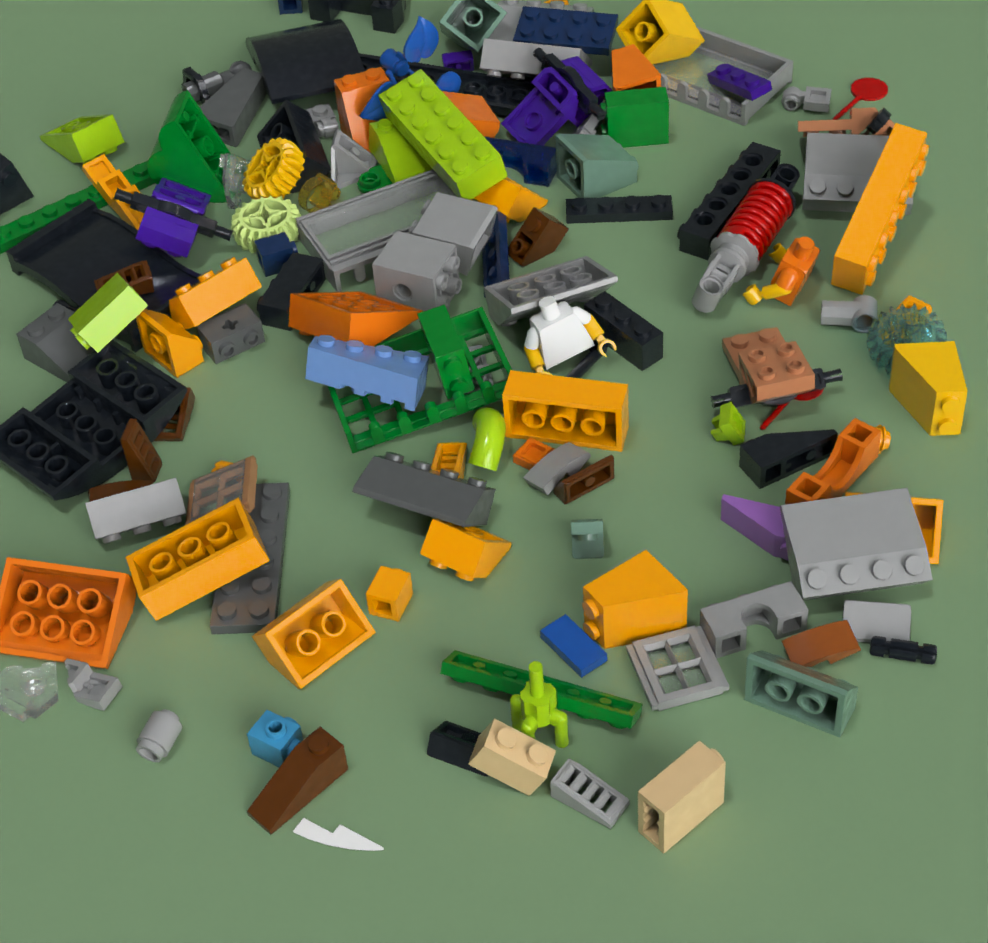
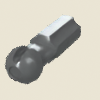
(215, 80)

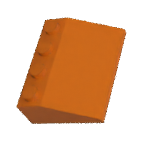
(349, 315)
(63, 611)

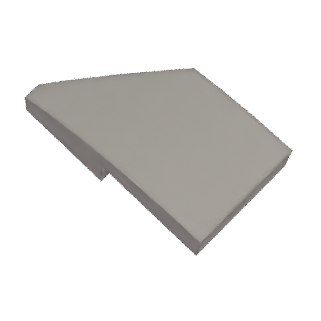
(91, 687)

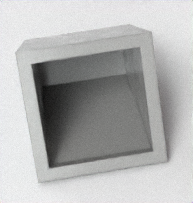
(457, 222)

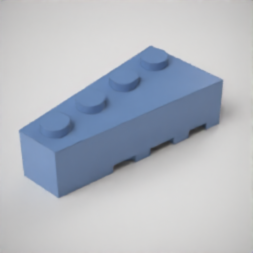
(368, 369)

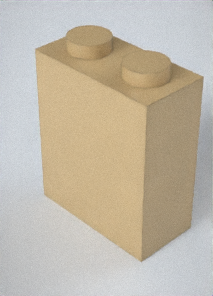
(681, 796)

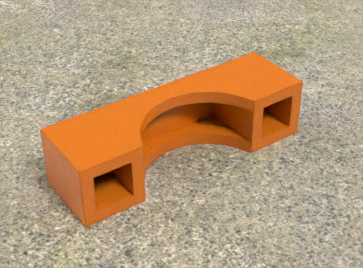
(852, 454)

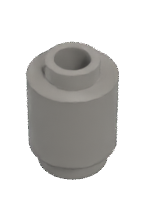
(158, 735)

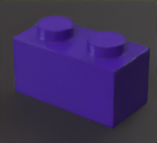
(458, 60)

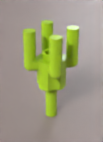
(537, 707)

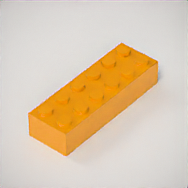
(880, 209)

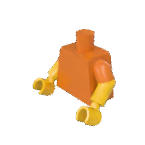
(791, 275)

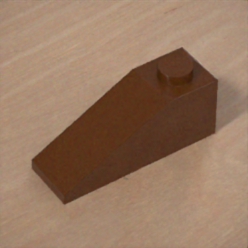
(299, 779)

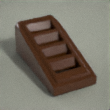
(137, 275)
(183, 419)
(139, 453)

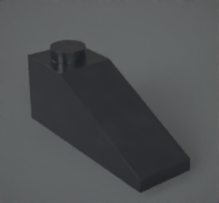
(783, 454)

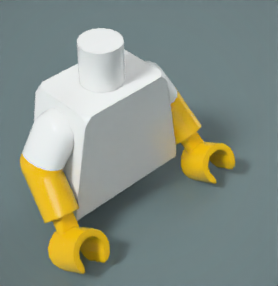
(560, 334)

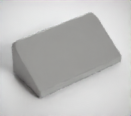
(877, 619)

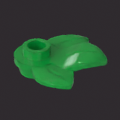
(373, 179)

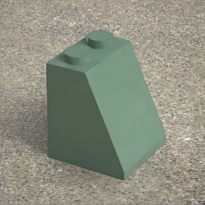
(471, 21)
(593, 164)

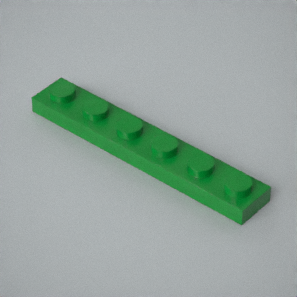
(581, 700)

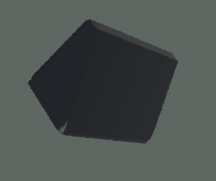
(453, 745)

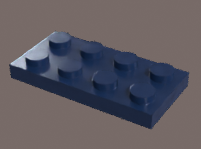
(567, 28)

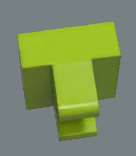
(729, 425)

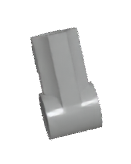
(853, 313)

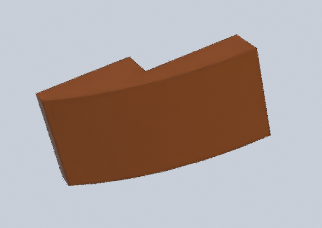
(822, 643)

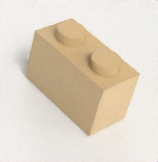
(512, 757)

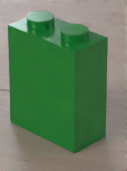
(637, 116)
(446, 351)

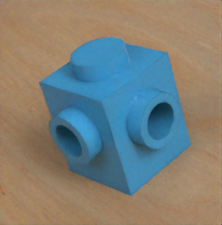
(274, 737)

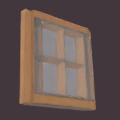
(222, 487)

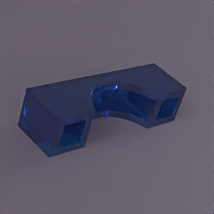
(532, 161)

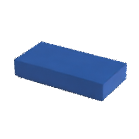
(573, 645)

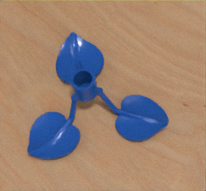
(419, 45)

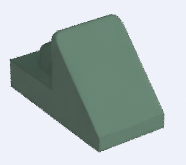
(587, 538)

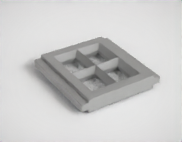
(677, 668)

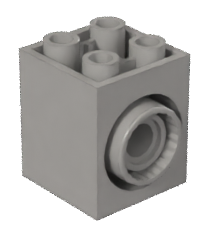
(417, 271)

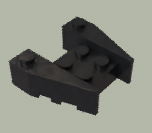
(386, 14)

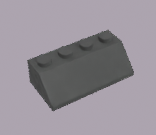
(426, 490)

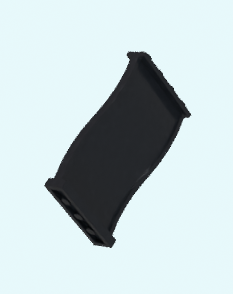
(90, 246)

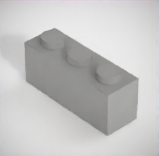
(136, 510)

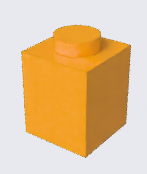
(389, 593)

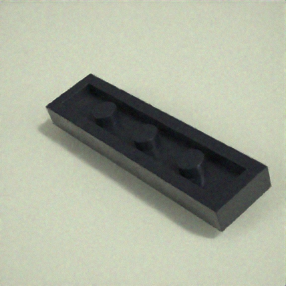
(619, 209)

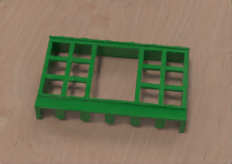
(468, 326)

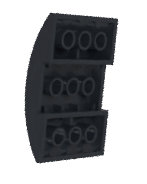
(304, 59)
(77, 431)

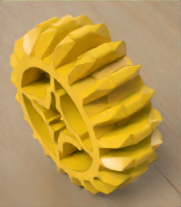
(273, 169)

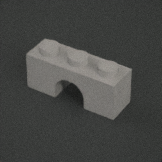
(776, 608)

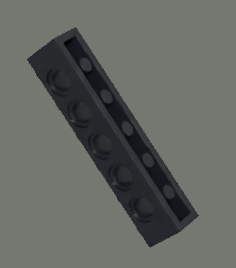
(718, 206)

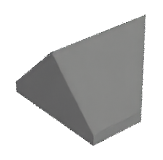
(348, 160)

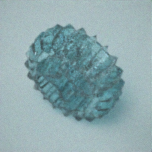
(909, 323)

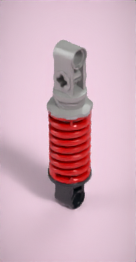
(747, 235)

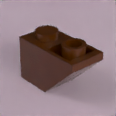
(536, 237)

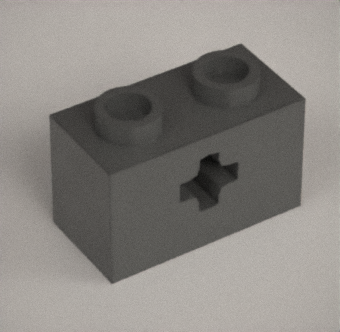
(230, 333)

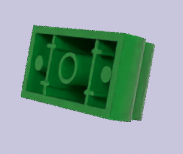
(189, 150)

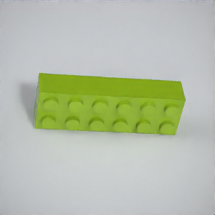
(443, 136)

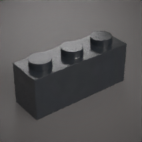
(297, 275)
(633, 335)

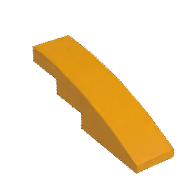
(106, 181)

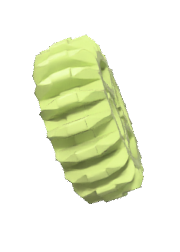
(263, 219)

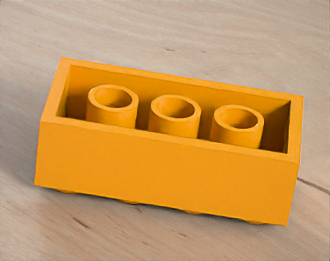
(566, 410)
(197, 559)

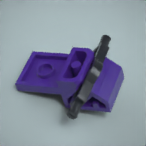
(561, 93)
(173, 217)

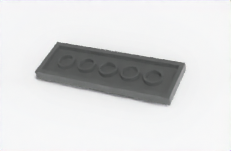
(254, 597)

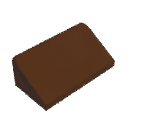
(585, 480)

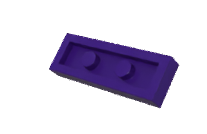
(739, 81)

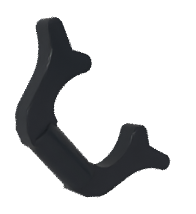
(188, 75)

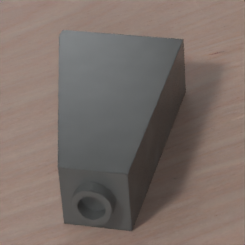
(235, 105)

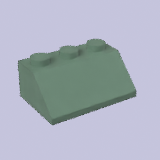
(799, 692)

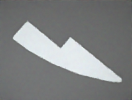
(341, 837)

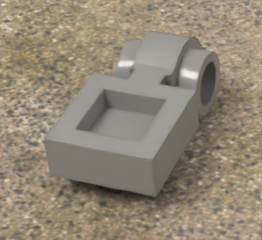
(814, 99)
(324, 120)

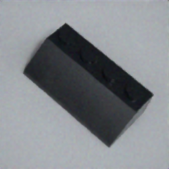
(296, 125)

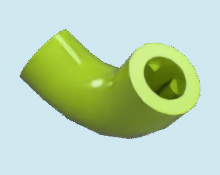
(489, 438)

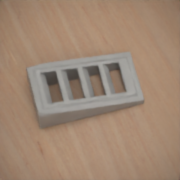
(594, 785)

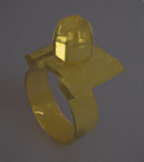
(324, 193)

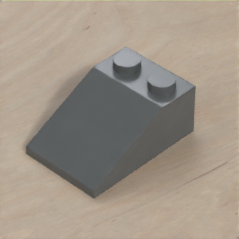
(51, 343)

